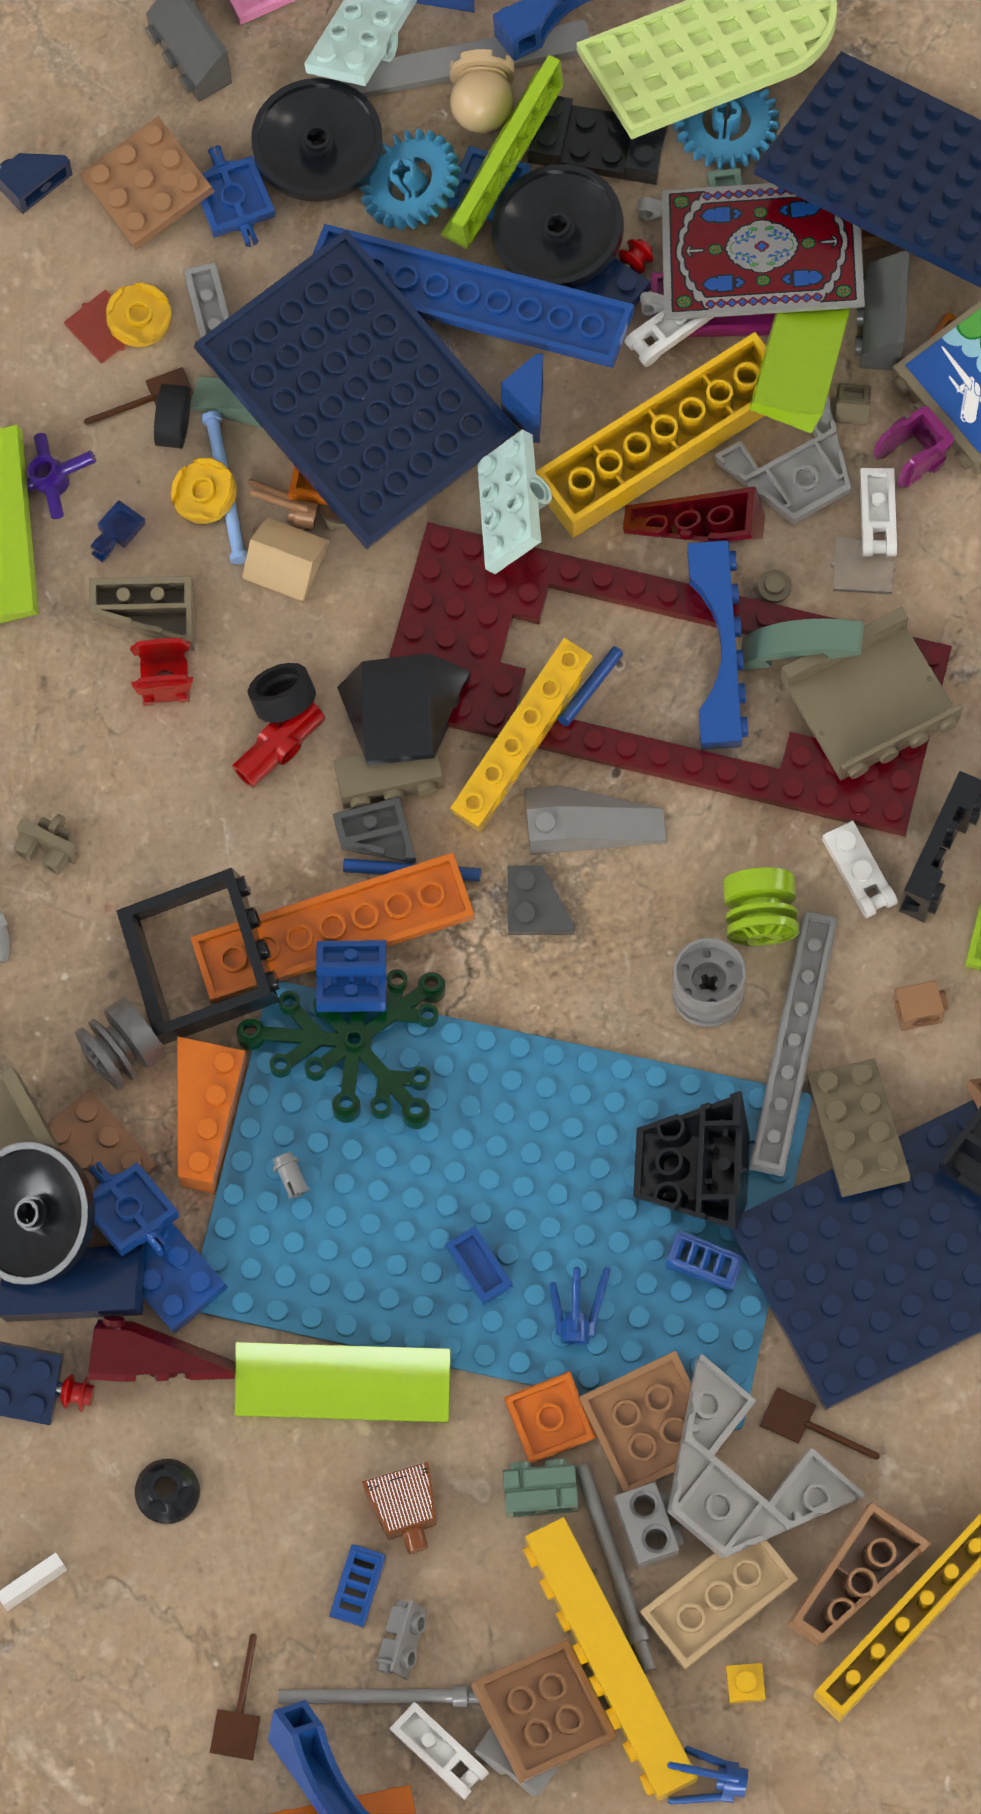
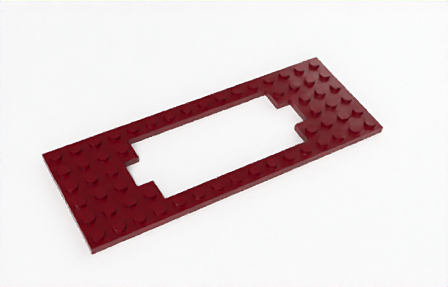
(466, 617)

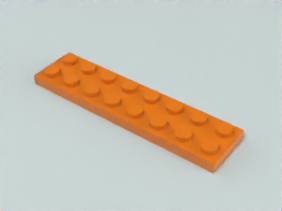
(381, 908)

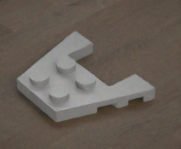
(798, 480)

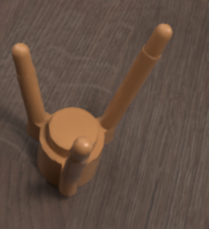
(301, 512)

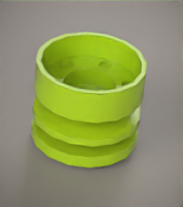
(760, 906)

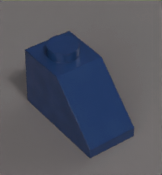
(32, 177)

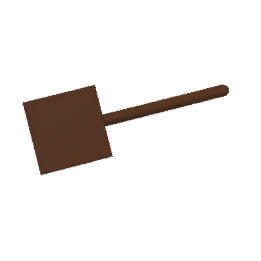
(174, 377)
(791, 1415)
(233, 1731)

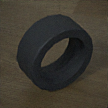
(172, 416)
(286, 705)

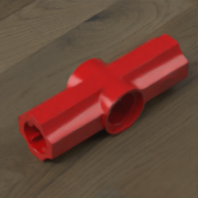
(277, 745)

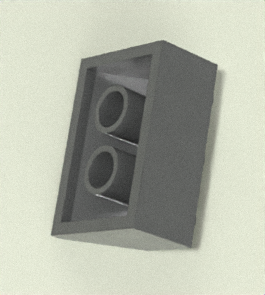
(189, 46)
(884, 313)

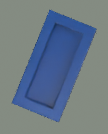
(479, 1265)

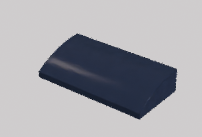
(94, 1288)

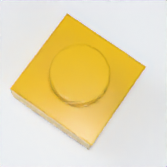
(745, 1683)

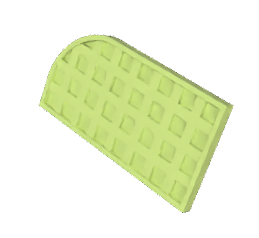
(703, 55)

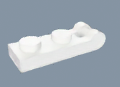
(665, 333)
(878, 511)
(859, 869)
(438, 1749)

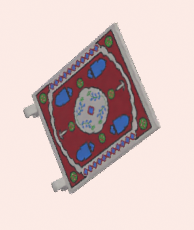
(751, 254)

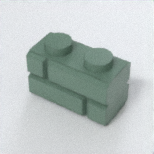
(540, 1489)

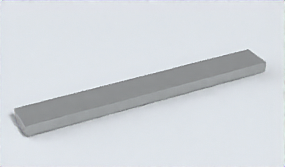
(434, 65)
(793, 1044)

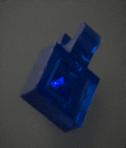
(117, 526)

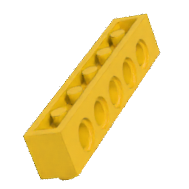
(522, 735)

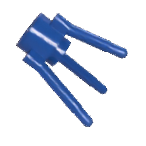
(575, 1328)
(729, 1778)

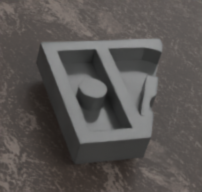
(376, 831)
(534, 904)

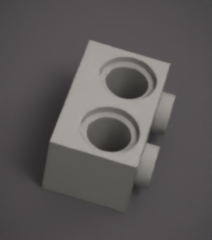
(639, 1527)

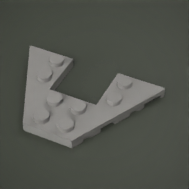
(718, 1502)

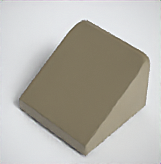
(853, 403)

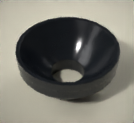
(173, 1508)

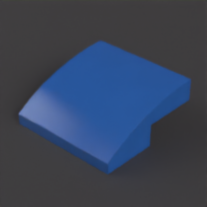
(351, 976)

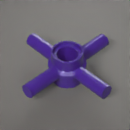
(51, 475)

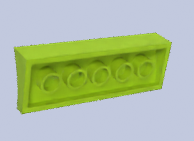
(505, 154)
(799, 366)
(17, 564)
(342, 1382)

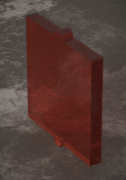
(91, 328)

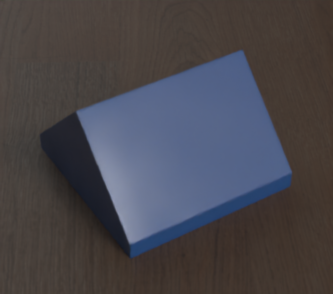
(523, 396)

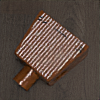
(404, 1504)

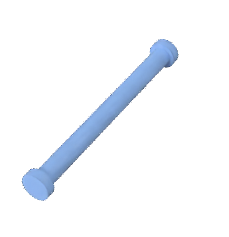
(212, 421)

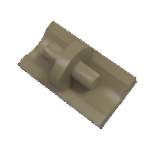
(59, 850)

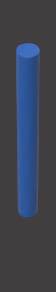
(385, 867)

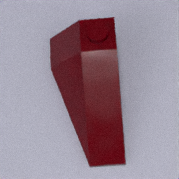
(704, 517)
(130, 1349)

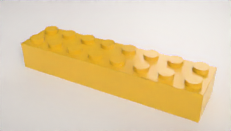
(655, 438)

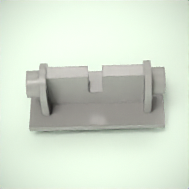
(400, 1655)

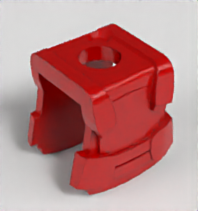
(159, 657)

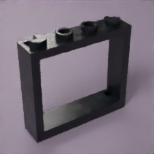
(145, 972)

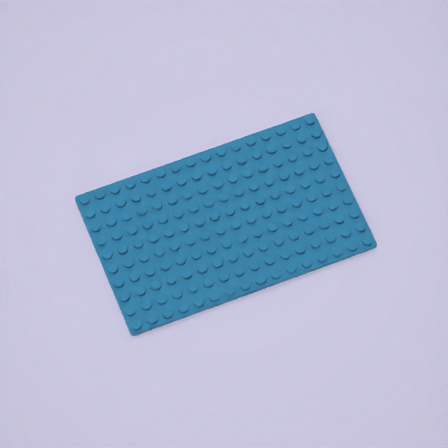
(523, 1145)

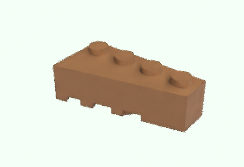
(861, 1565)

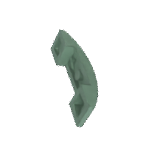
(802, 638)

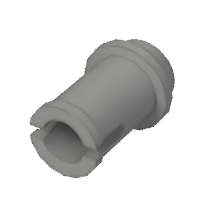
(290, 1175)

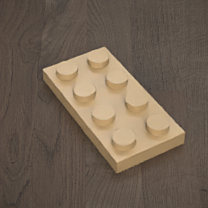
(717, 1600)

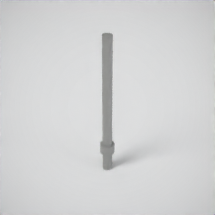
(637, 1633)
(458, 1695)

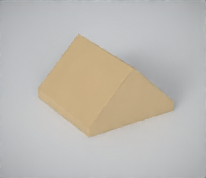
(284, 559)

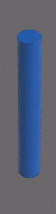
(590, 686)

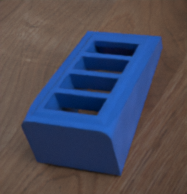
(687, 1268)
(367, 1555)

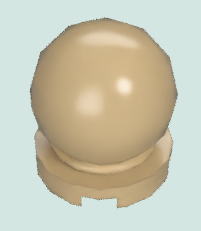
(481, 90)

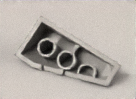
(581, 820)

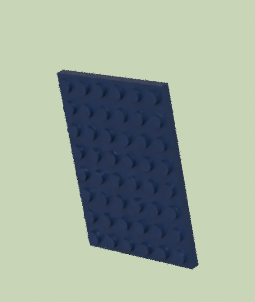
(886, 163)
(355, 389)
(873, 1274)

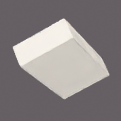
(31, 1581)

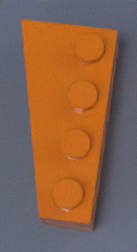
(207, 1103)

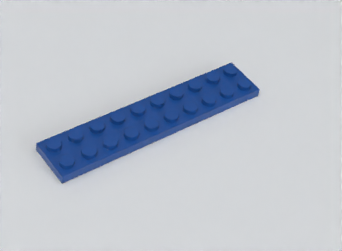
(499, 301)

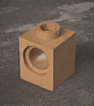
(920, 1005)

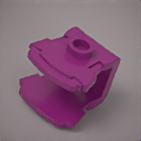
(917, 425)

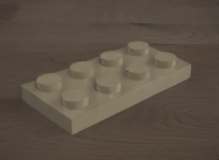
(858, 1127)

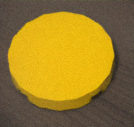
(138, 314)
(203, 491)

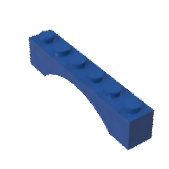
(527, 24)
(711, 578)
(305, 1751)

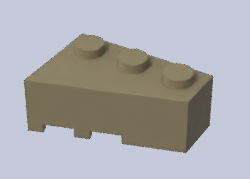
(146, 605)

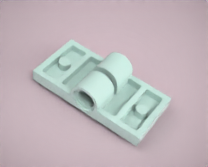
(358, 39)
(510, 501)

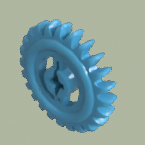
(724, 151)
(401, 168)

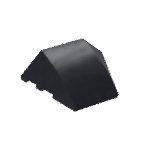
(402, 705)
(697, 1162)

